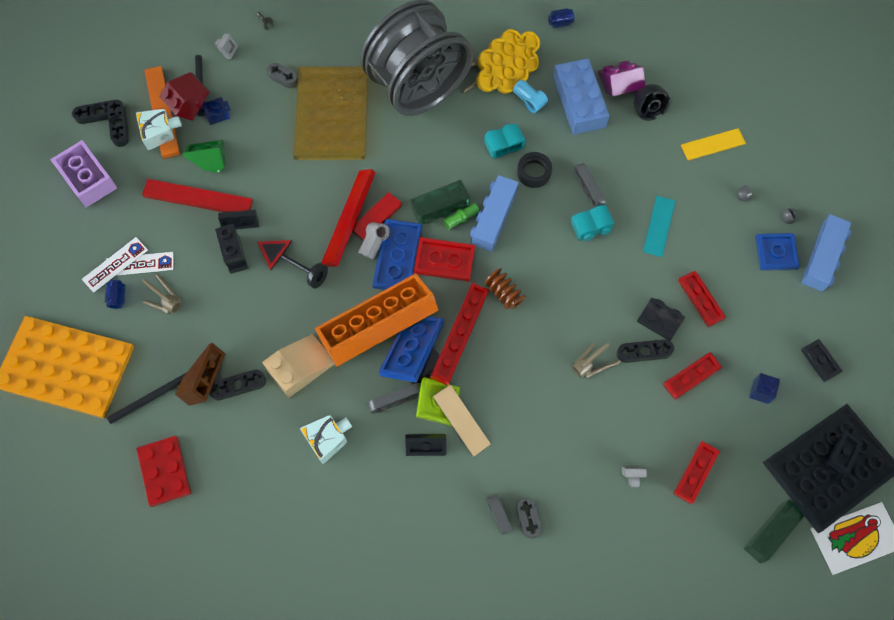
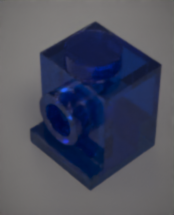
(216, 110)

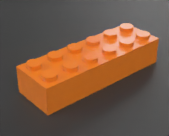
(376, 319)

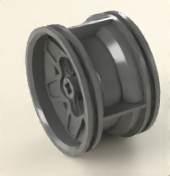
(416, 57)

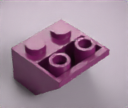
(622, 78)

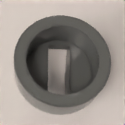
(744, 193)
(787, 214)

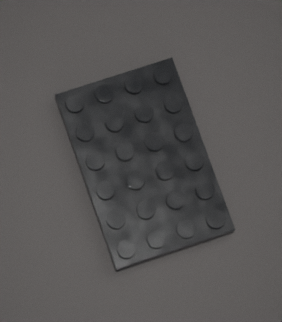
(816, 487)

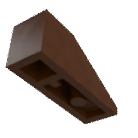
(201, 376)

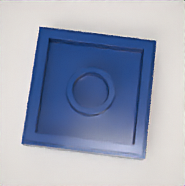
(777, 251)

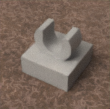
(226, 46)
(634, 473)

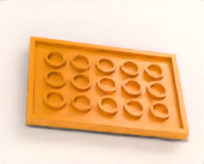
(64, 366)

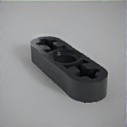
(649, 344)
(224, 394)

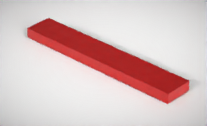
(195, 197)
(348, 218)
(459, 334)

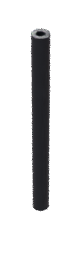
(146, 399)

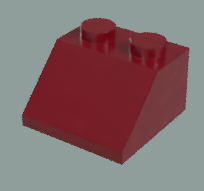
(184, 95)

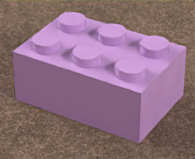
(84, 173)

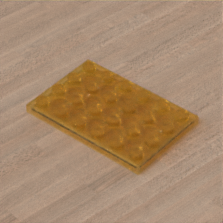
(331, 113)

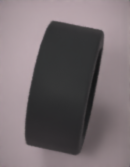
(534, 157)

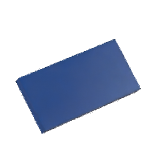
(397, 254)
(411, 350)

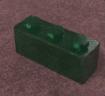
(440, 202)
(774, 531)

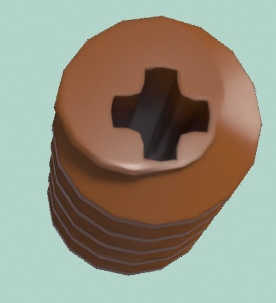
(503, 290)

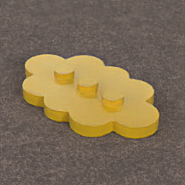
(507, 61)

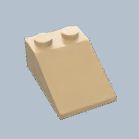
(298, 364)

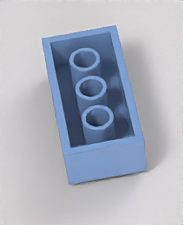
(580, 96)

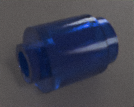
(561, 17)
(115, 294)

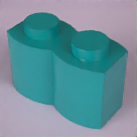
(504, 140)
(592, 223)

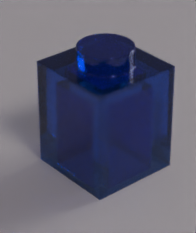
(764, 388)

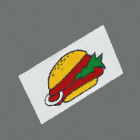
(856, 538)

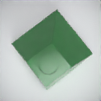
(207, 155)

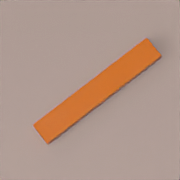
(156, 83)

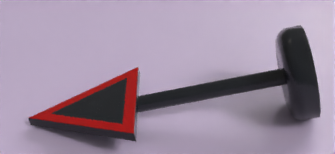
(275, 250)

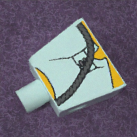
(156, 127)
(326, 436)

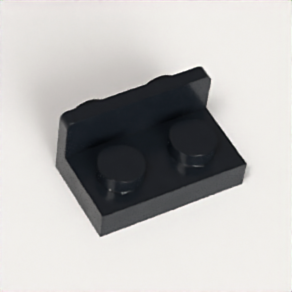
(661, 318)

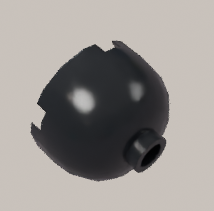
(651, 101)

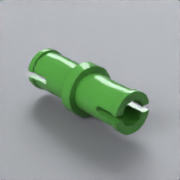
(461, 216)

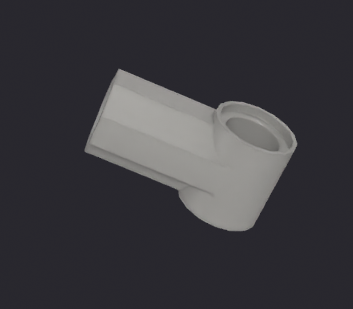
(373, 240)

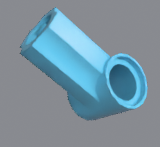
(533, 99)

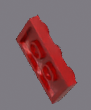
(444, 259)
(163, 471)

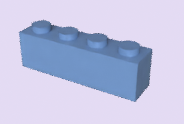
(494, 213)
(826, 253)

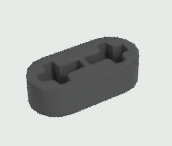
(284, 73)
(499, 514)
(533, 516)

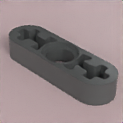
(589, 185)
(394, 398)

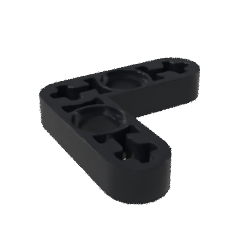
(107, 114)

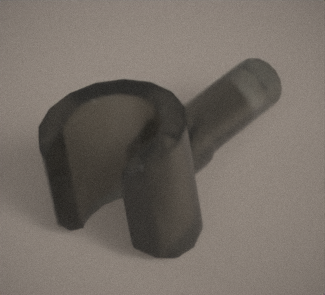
(267, 20)

